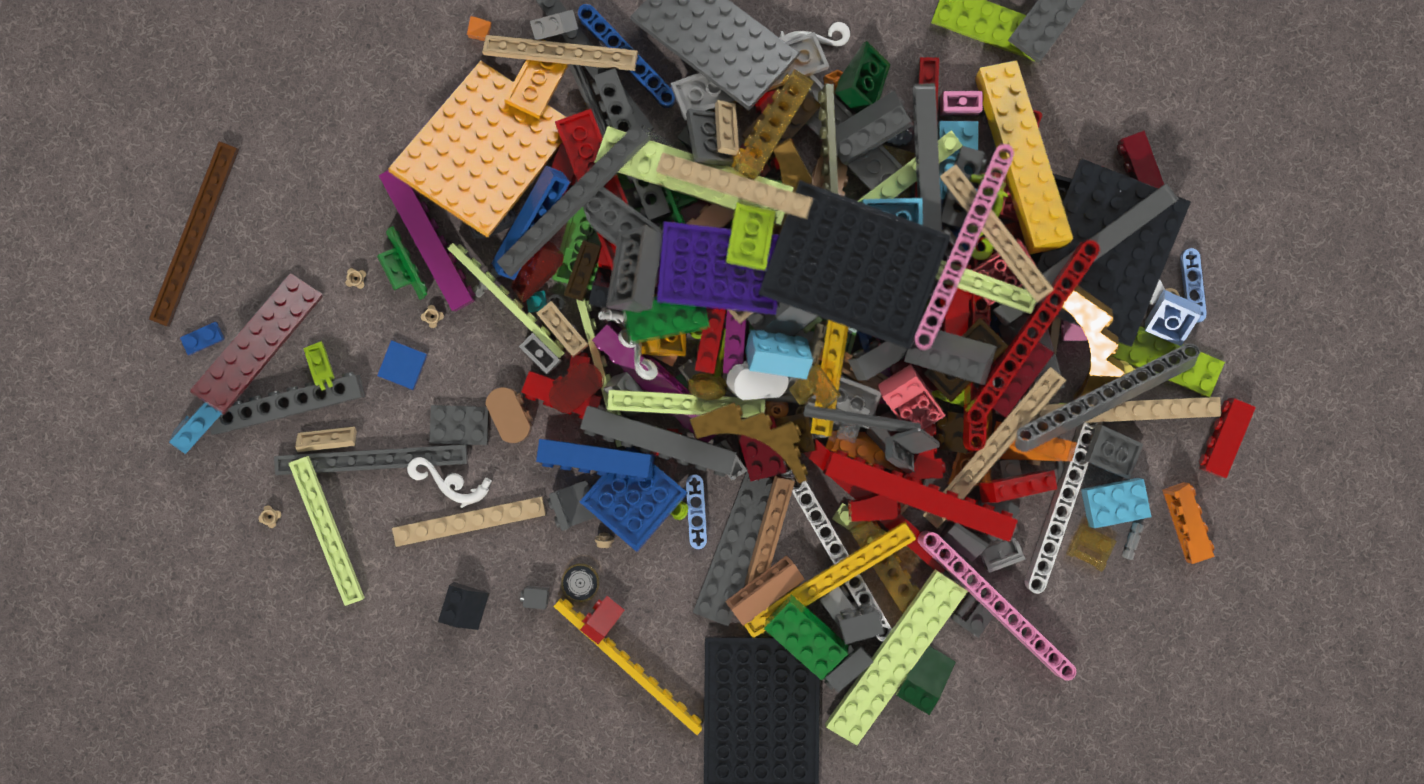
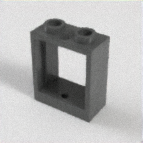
(849, 667)

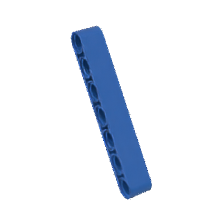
(609, 34)

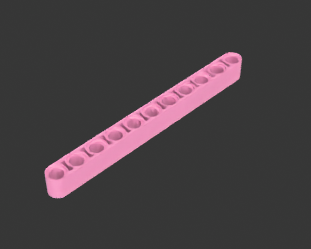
(967, 238)
(1003, 612)

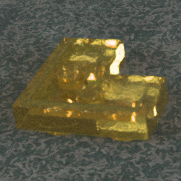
(815, 384)

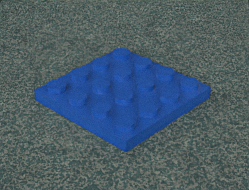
(632, 506)

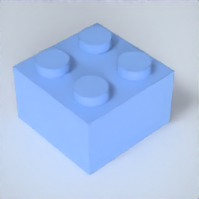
(1172, 318)

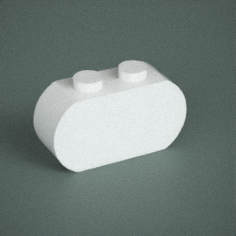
(755, 385)

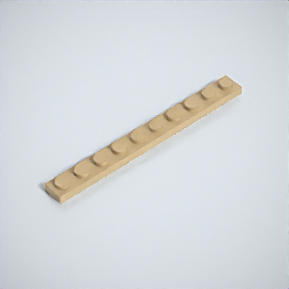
(1153, 409)
(1002, 438)

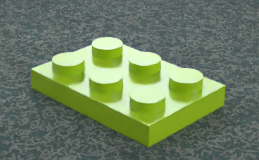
(750, 236)

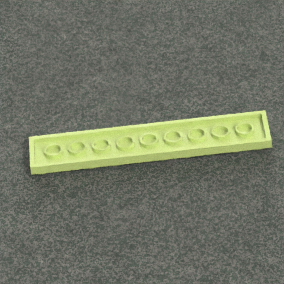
(645, 163)
(896, 657)

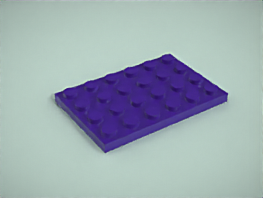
(696, 271)

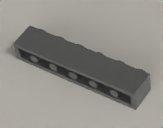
(880, 355)

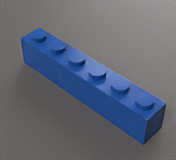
(544, 195)
(595, 458)

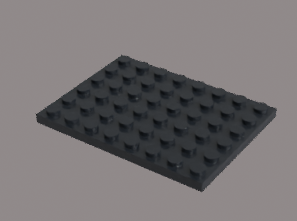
(855, 266)
(1130, 270)
(759, 714)

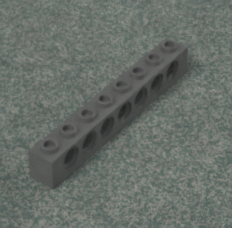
(610, 81)
(353, 391)

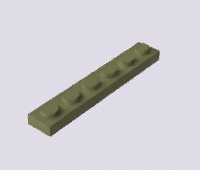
(828, 137)

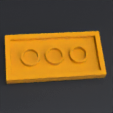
(535, 86)

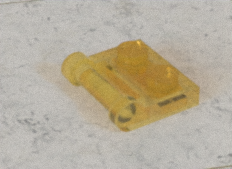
(1094, 541)

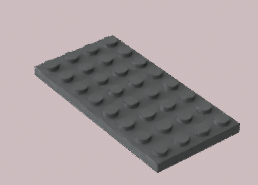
(719, 44)

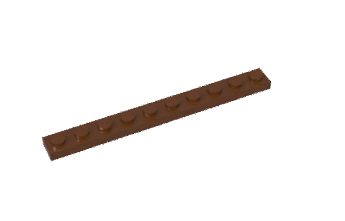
(193, 234)

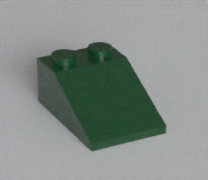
(863, 78)
(926, 680)

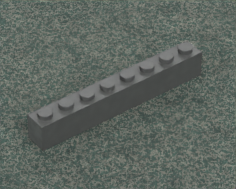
(659, 440)

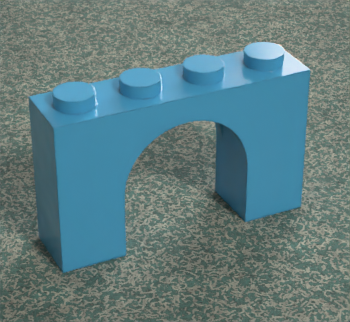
(192, 428)

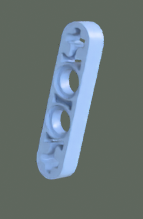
(1197, 285)
(696, 511)

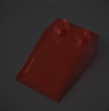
(537, 271)

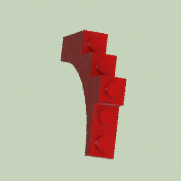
(883, 508)

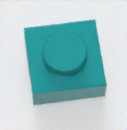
(537, 301)

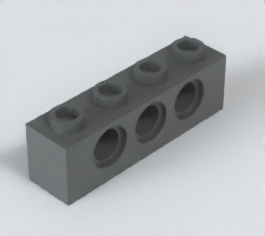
(965, 157)

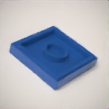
(402, 365)

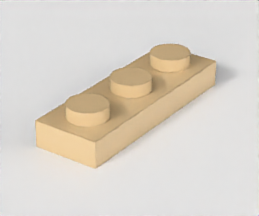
(726, 128)
(562, 329)
(326, 439)

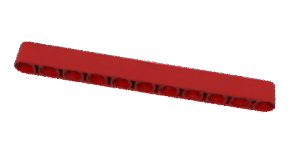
(1040, 327)
(969, 430)
(820, 458)

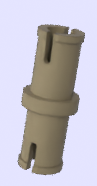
(816, 343)

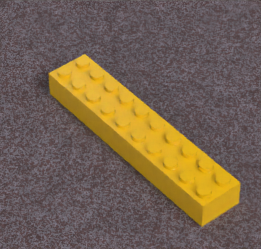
(1030, 174)

